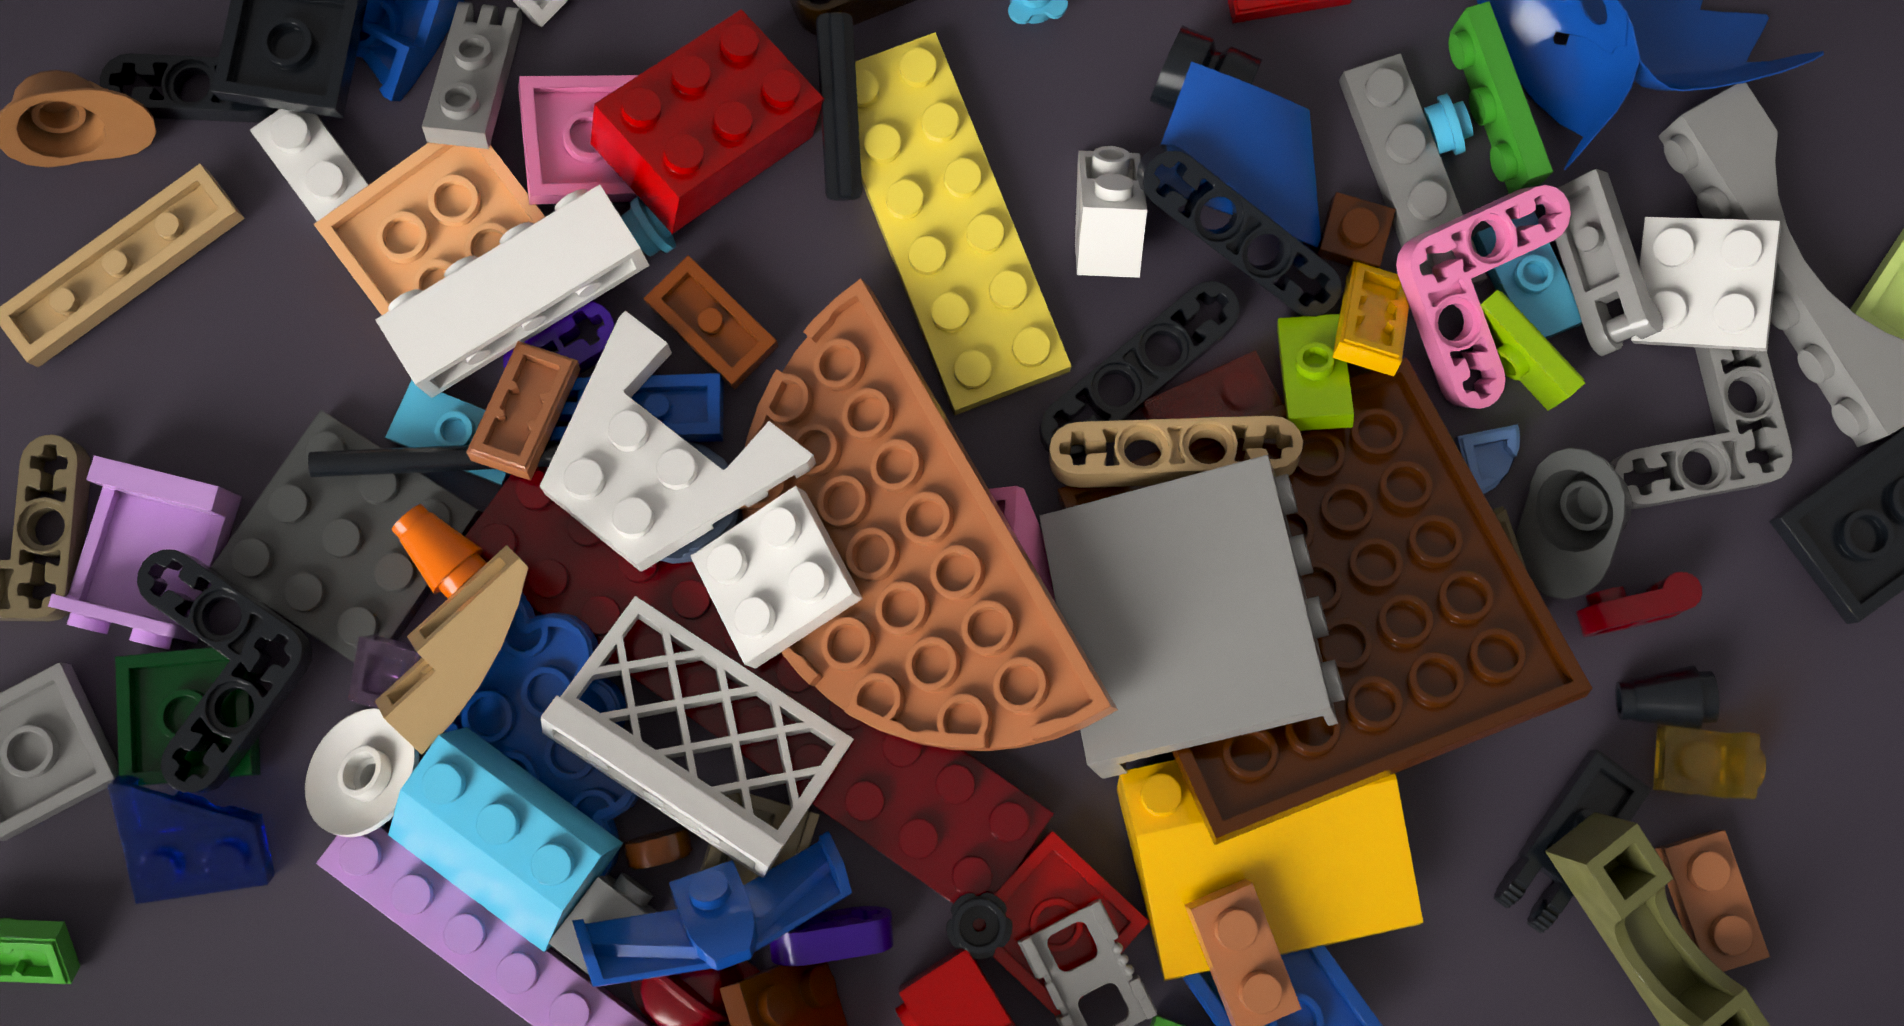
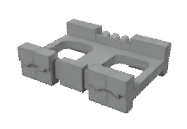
(1106, 967)

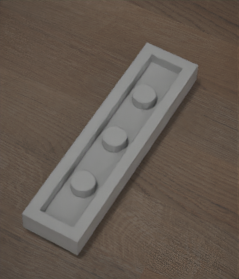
(1402, 152)

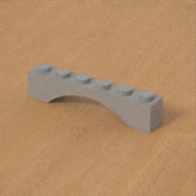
(1729, 162)

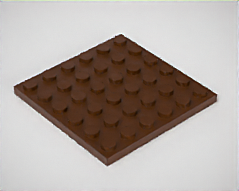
(1420, 609)

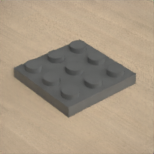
(328, 547)

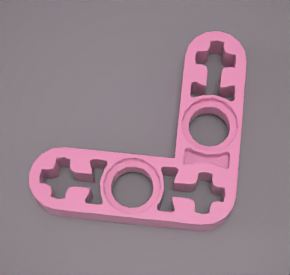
(1453, 285)

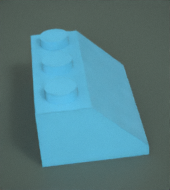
(500, 834)

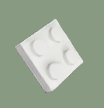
(1711, 280)
(775, 577)

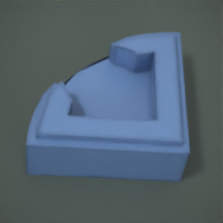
(1489, 454)

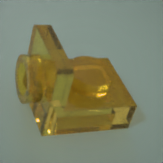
(1708, 763)

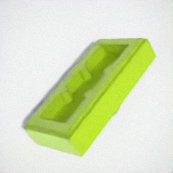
(1528, 354)
(1314, 382)

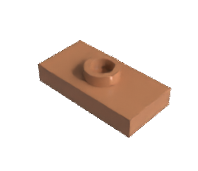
(523, 410)

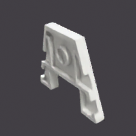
(637, 477)

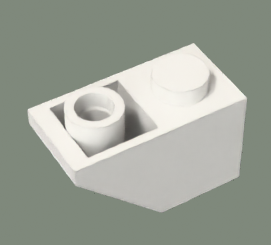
(1109, 213)

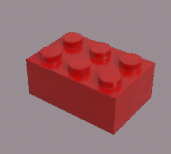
(705, 120)

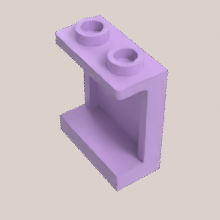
(134, 518)

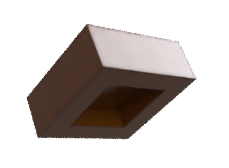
(1355, 231)

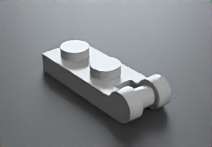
(1604, 266)

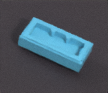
(1533, 283)
(438, 422)

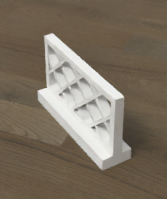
(663, 782)

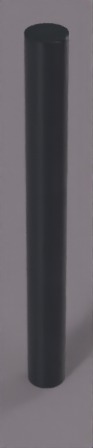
(402, 460)

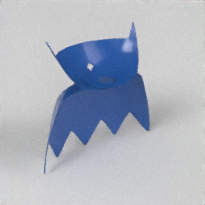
(1626, 41)

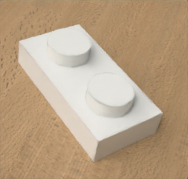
(309, 160)

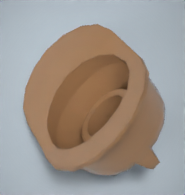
(71, 120)

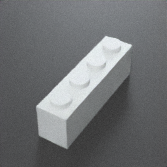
(511, 290)

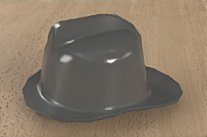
(1572, 522)

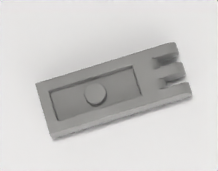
(472, 76)

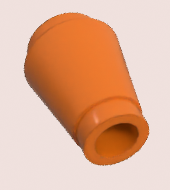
(438, 550)

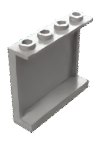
(1192, 612)

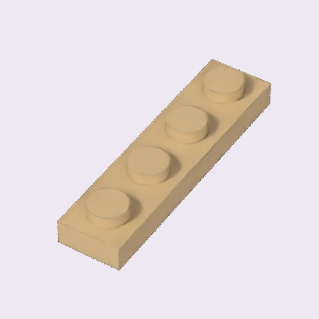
(118, 266)

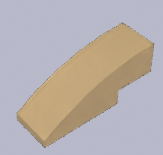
(455, 650)

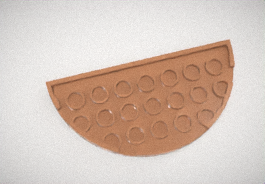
(953, 617)

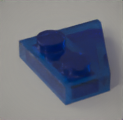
(186, 843)

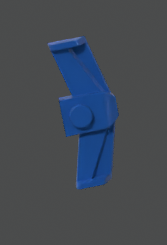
(715, 918)

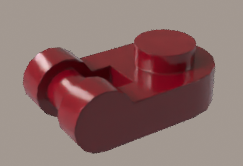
(1615, 611)

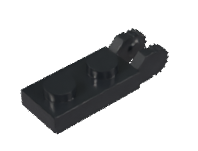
(1594, 787)

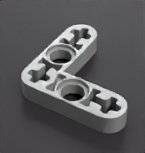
(1727, 447)

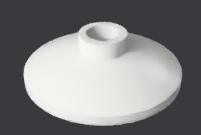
(358, 774)

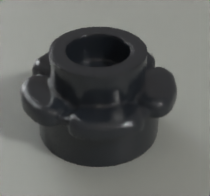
(979, 943)

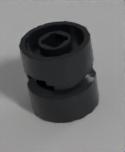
(1201, 50)

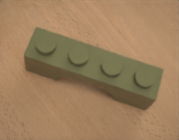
(1624, 896)

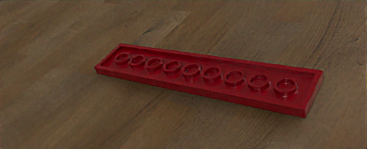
(911, 801)

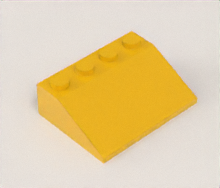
(1317, 873)

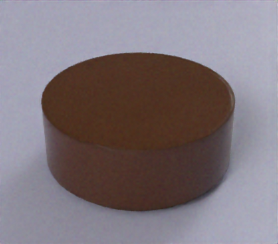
(658, 848)

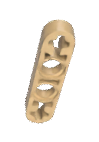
(1173, 440)

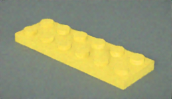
(950, 229)

